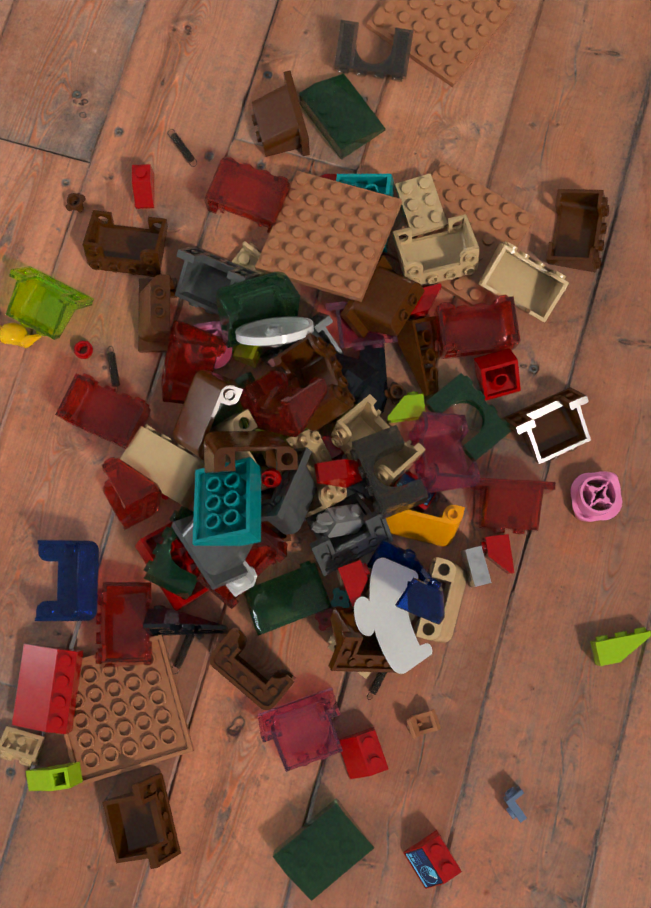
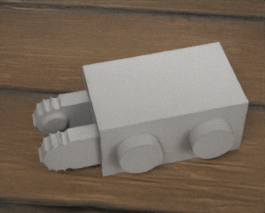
(339, 521)

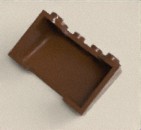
(579, 229)
(124, 247)
(278, 451)

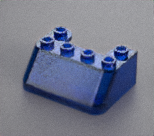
(76, 580)

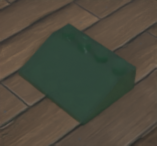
(340, 114)
(322, 850)

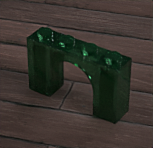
(461, 391)
(162, 568)

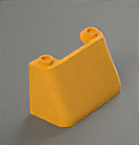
(426, 527)

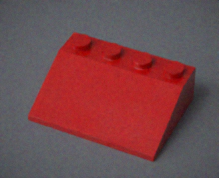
(180, 557)
(47, 688)

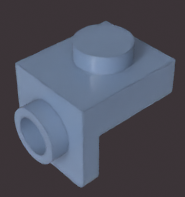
(513, 809)

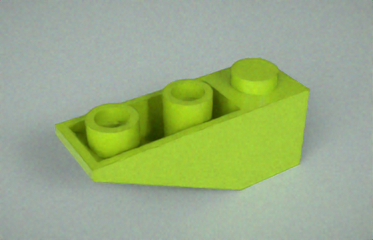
(617, 648)
(54, 777)

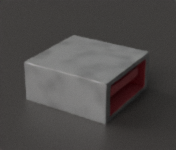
(475, 566)

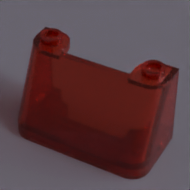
(186, 354)
(282, 407)
(130, 492)

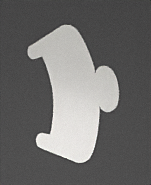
(390, 622)

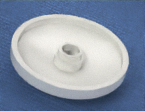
(274, 331)

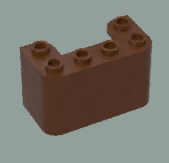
(316, 358)
(246, 678)

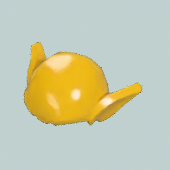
(17, 334)

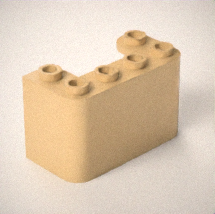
(364, 421)
(164, 464)

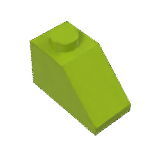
(247, 354)
(408, 408)

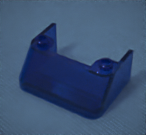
(423, 595)

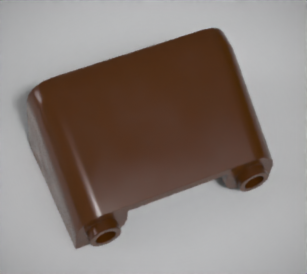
(201, 408)

